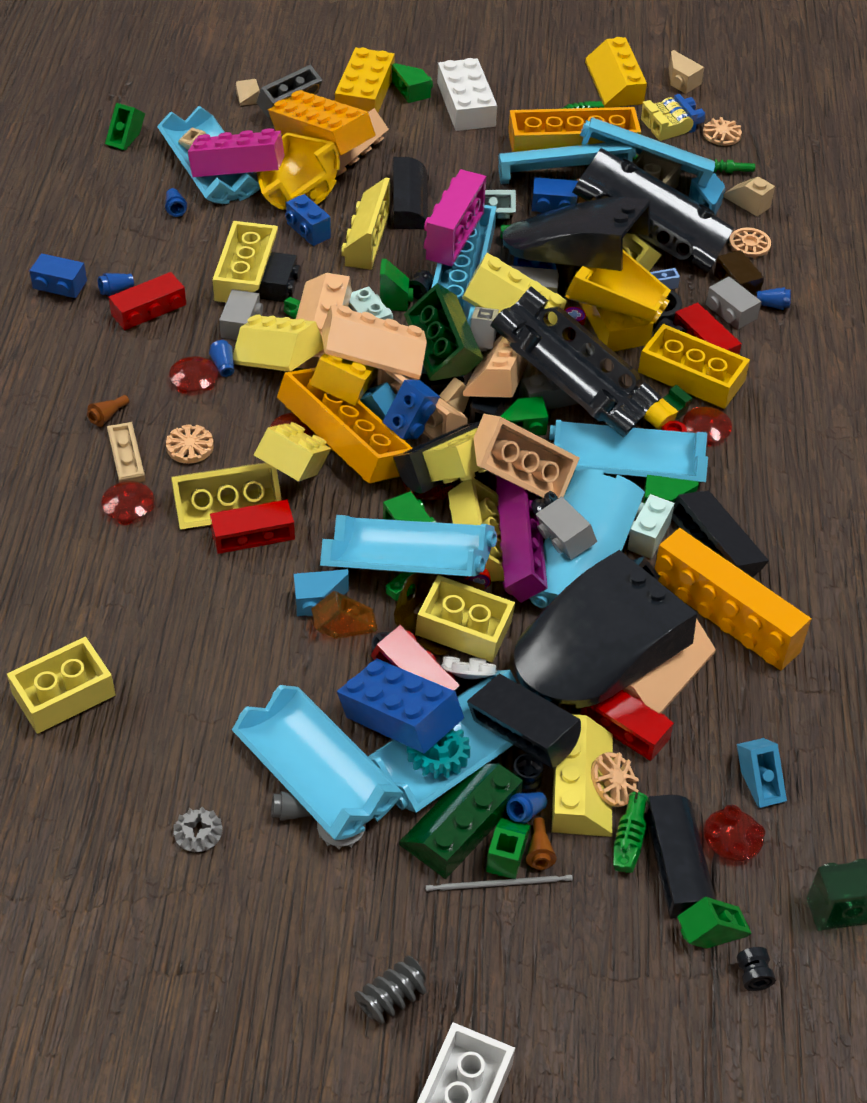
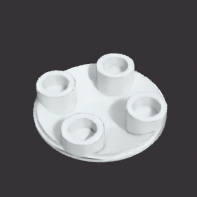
(475, 669)

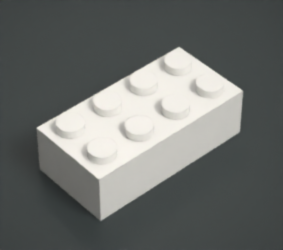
(467, 94)
(468, 1069)

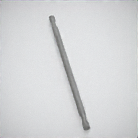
(493, 883)

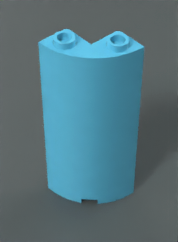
(558, 157)
(690, 162)
(214, 188)
(637, 454)
(609, 508)
(409, 546)
(317, 762)
(421, 789)

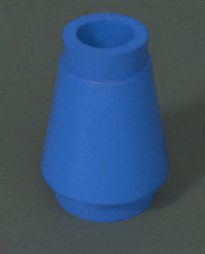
(175, 202)
(114, 282)
(775, 298)
(222, 356)
(525, 806)

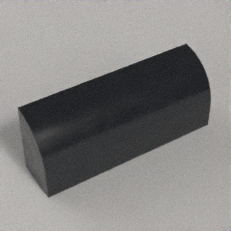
(409, 193)
(412, 464)
(713, 526)
(525, 720)
(678, 852)

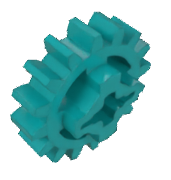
(444, 756)

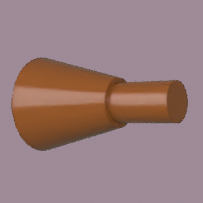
(101, 412)
(540, 850)

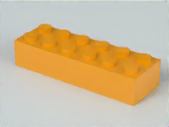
(322, 119)
(562, 127)
(348, 429)
(731, 599)

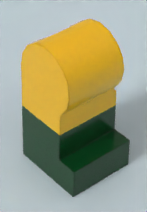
(668, 408)

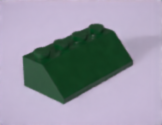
(450, 342)
(462, 818)

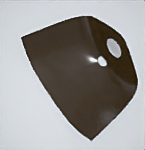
(404, 609)

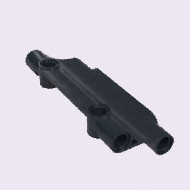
(669, 208)
(570, 366)

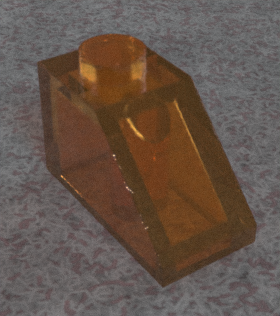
(343, 617)

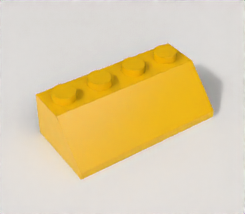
(616, 74)

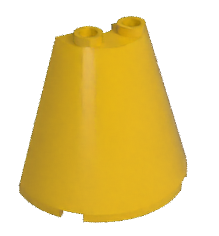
(306, 169)
(627, 291)

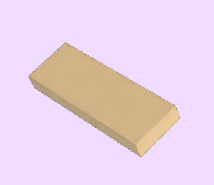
(126, 452)

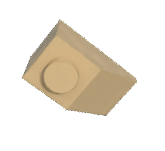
(684, 72)
(752, 195)

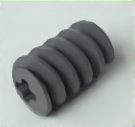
(392, 989)

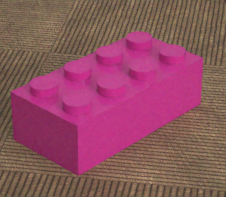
(236, 153)
(455, 217)

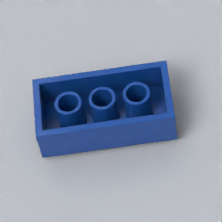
(401, 705)

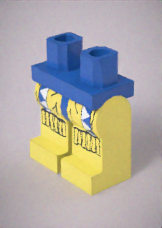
(672, 116)

